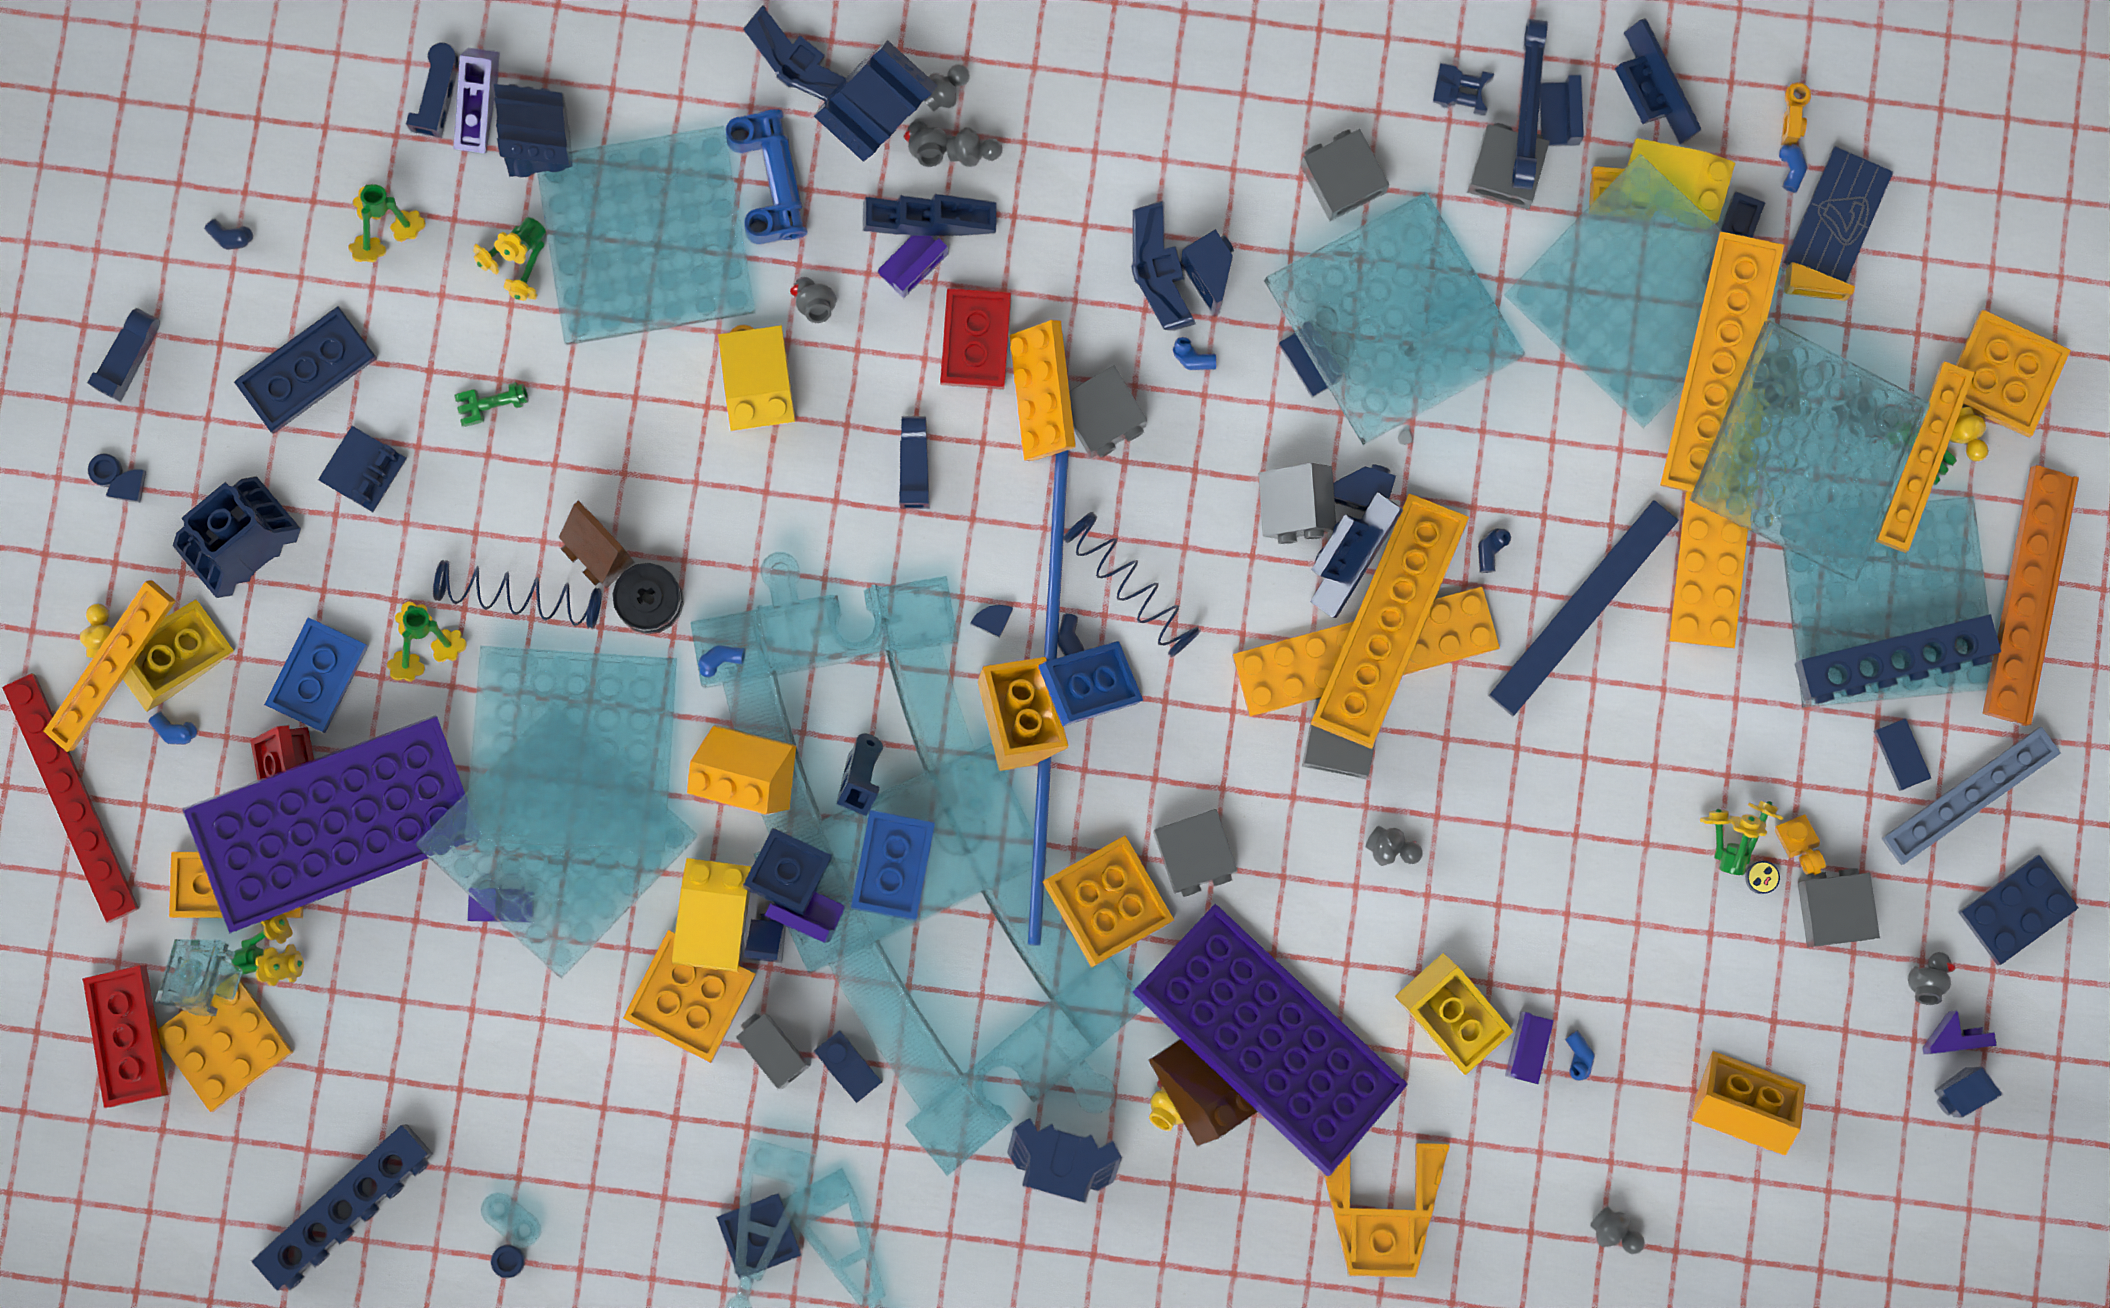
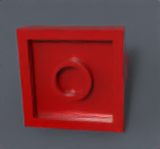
(281, 750)

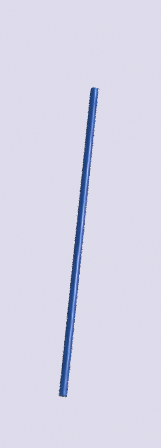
(1050, 653)

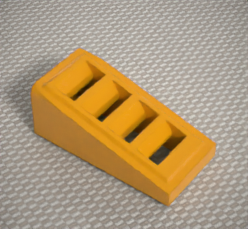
(1811, 283)

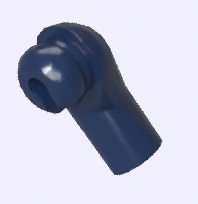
(230, 238)
(1489, 546)
(1067, 638)

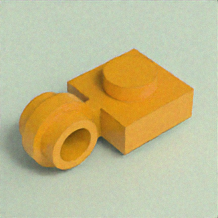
(1793, 123)
(1800, 838)

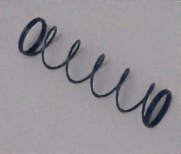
(1088, 521)
(592, 610)

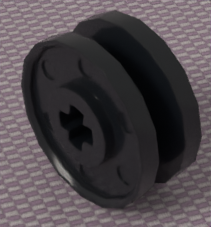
(648, 579)

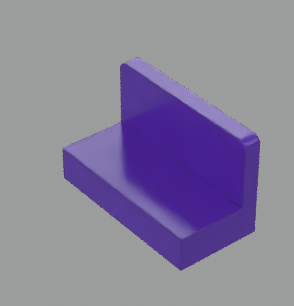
(912, 263)
(818, 920)
(1529, 1048)

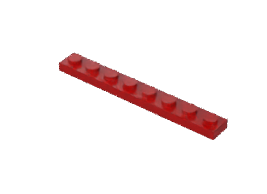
(71, 800)

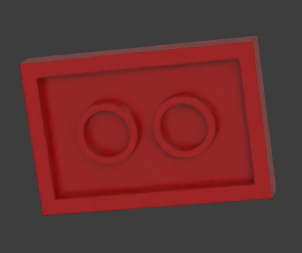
(975, 338)

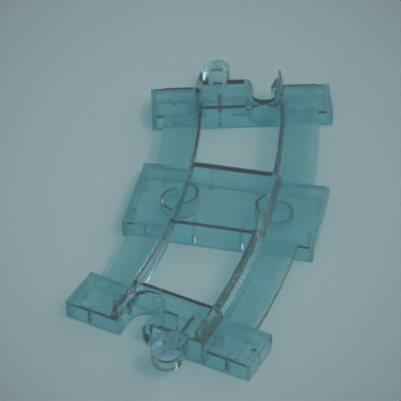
(962, 860)

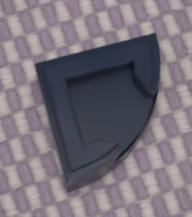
(128, 486)
(992, 619)

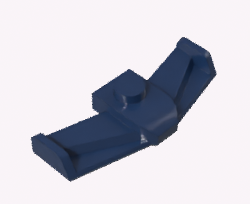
(793, 63)
(1158, 267)

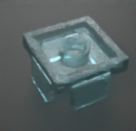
(197, 973)

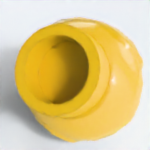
(1968, 431)
(96, 634)
(1163, 1111)

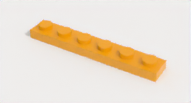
(1925, 457)
(109, 665)

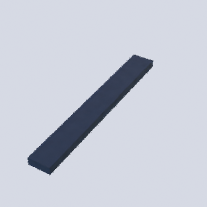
(1583, 608)

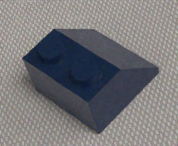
(1208, 267)

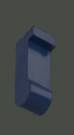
(437, 92)
(125, 355)
(914, 464)
(856, 787)

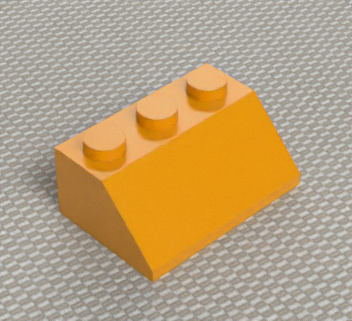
(1020, 714)
(743, 770)
(1749, 1103)

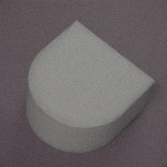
(1405, 437)

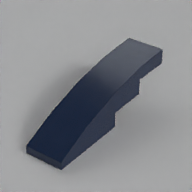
(929, 217)

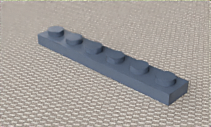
(1971, 795)

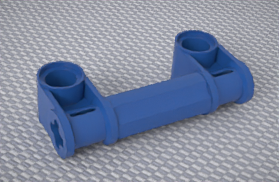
(779, 174)

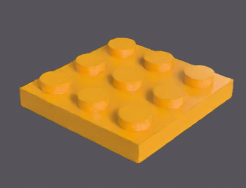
(2011, 372)
(1108, 901)
(688, 1002)
(225, 1050)

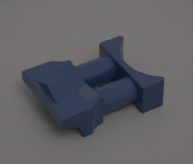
(1448, 84)

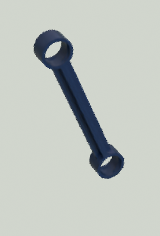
(1525, 160)

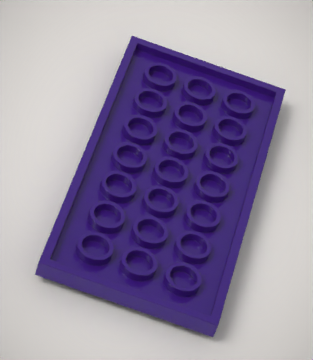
(324, 823)
(1270, 1039)

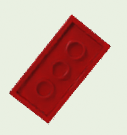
(125, 1036)

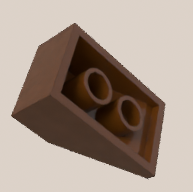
(594, 546)
(1199, 1093)

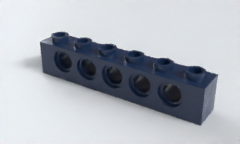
(1976, 632)
(274, 1260)

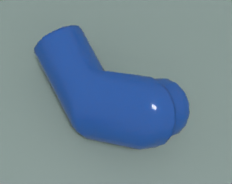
(1794, 157)
(1190, 358)
(716, 656)
(173, 733)
(1582, 1058)

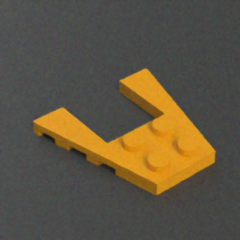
(1387, 1239)

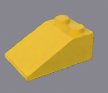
(1693, 172)
(756, 378)
(176, 655)
(711, 915)
(1454, 1013)

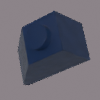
(1362, 485)
(765, 940)
(847, 1066)
(1966, 1092)

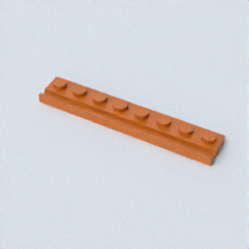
(2030, 595)

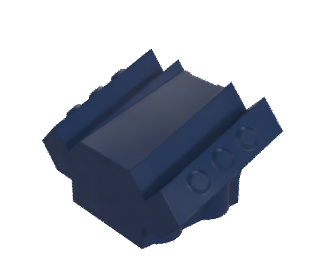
(875, 100)
(532, 130)
(234, 534)
(1062, 1161)

